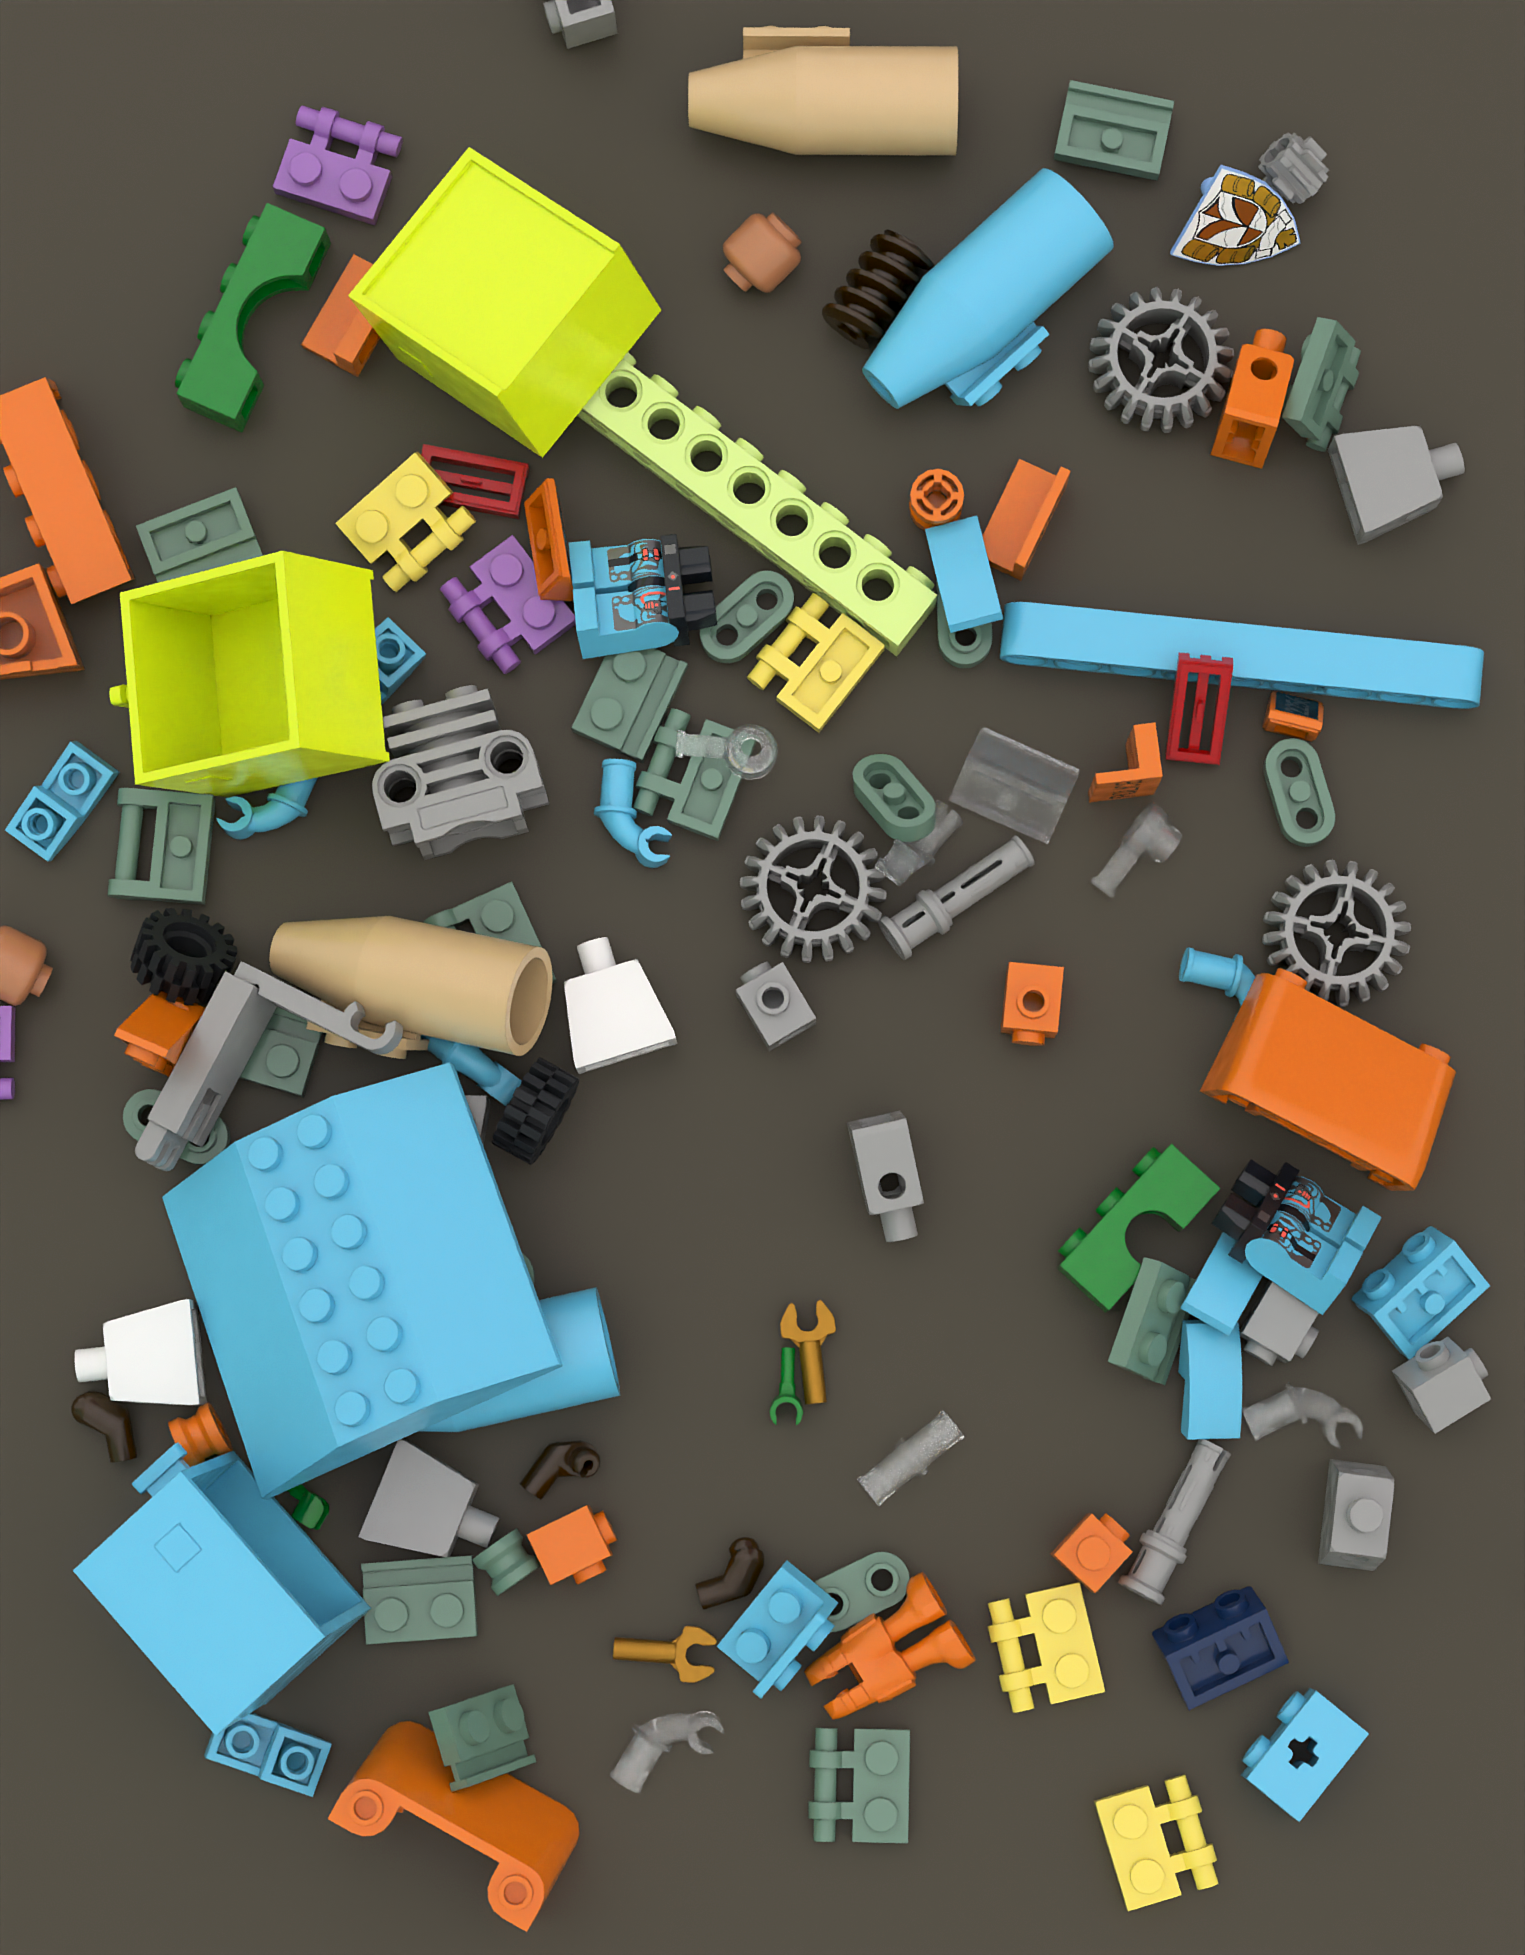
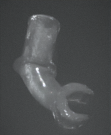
(911, 856)
(1296, 1405)
(656, 1737)

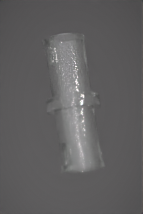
(911, 1458)

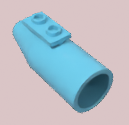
(980, 302)
(586, 1374)

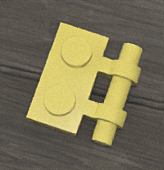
(394, 510)
(828, 672)
(1063, 1646)
(1139, 1847)

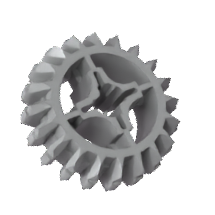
(1180, 370)
(790, 877)
(1359, 936)

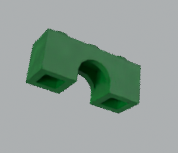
(1166, 1188)

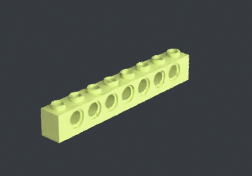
(889, 620)

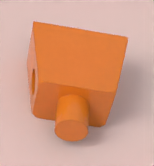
(1254, 400)

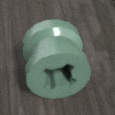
(506, 1562)

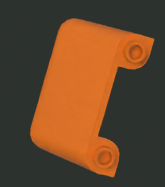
(1333, 1079)
(497, 1817)

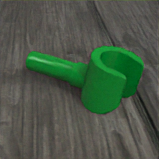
(787, 1386)
(311, 1508)

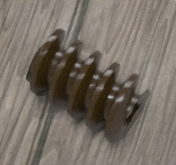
(875, 287)

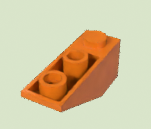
(159, 1031)

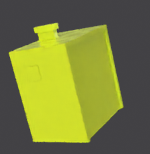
(506, 301)
(252, 675)

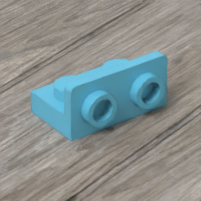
(1420, 1290)
(777, 1626)

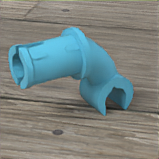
(281, 809)
(619, 815)
(1217, 972)
(476, 1066)

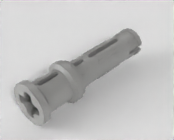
(934, 910)
(1164, 1545)

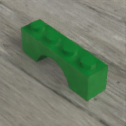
(278, 258)

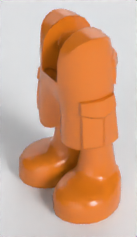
(877, 1663)

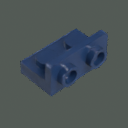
(1220, 1646)

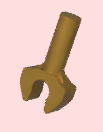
(810, 1349)
(668, 1652)

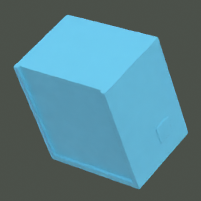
(219, 1586)

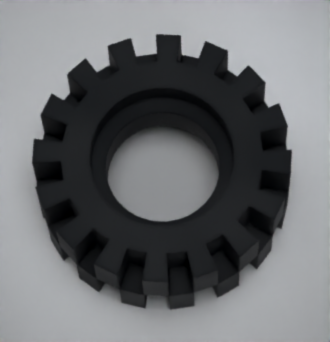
(182, 955)
(535, 1111)

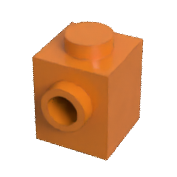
(1031, 1002)
(574, 1545)
(1093, 1550)

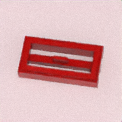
(475, 503)
(1204, 667)

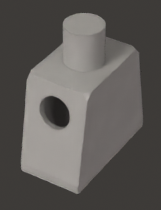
(1390, 477)
(884, 1147)
(425, 1505)
(1356, 1515)

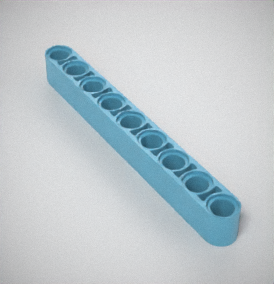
(1261, 654)

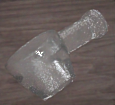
(730, 750)
(1150, 837)

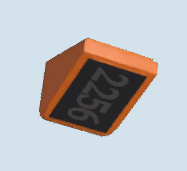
(1293, 716)

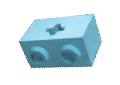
(1332, 1744)

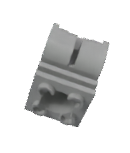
(453, 762)

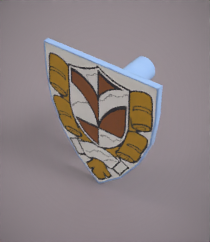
(1236, 222)

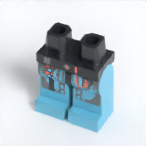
(636, 595)
(1295, 1233)

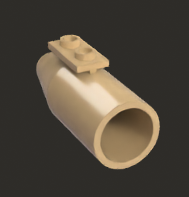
(823, 97)
(421, 976)

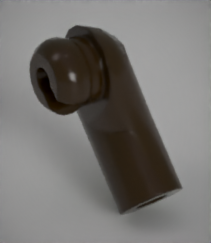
(110, 1419)
(560, 1460)
(738, 1578)

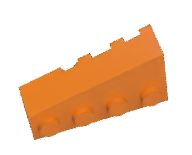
(59, 493)
(33, 627)

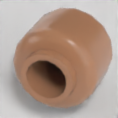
(761, 252)
(21, 966)

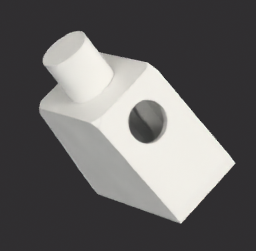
(612, 1010)
(150, 1357)

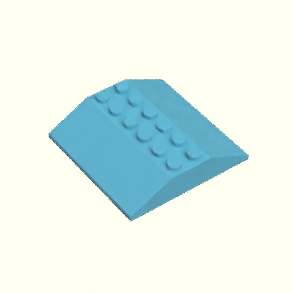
(358, 1275)

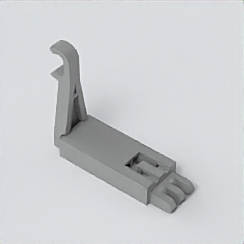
(222, 1049)

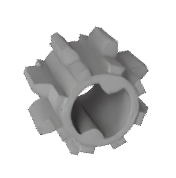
(1294, 167)

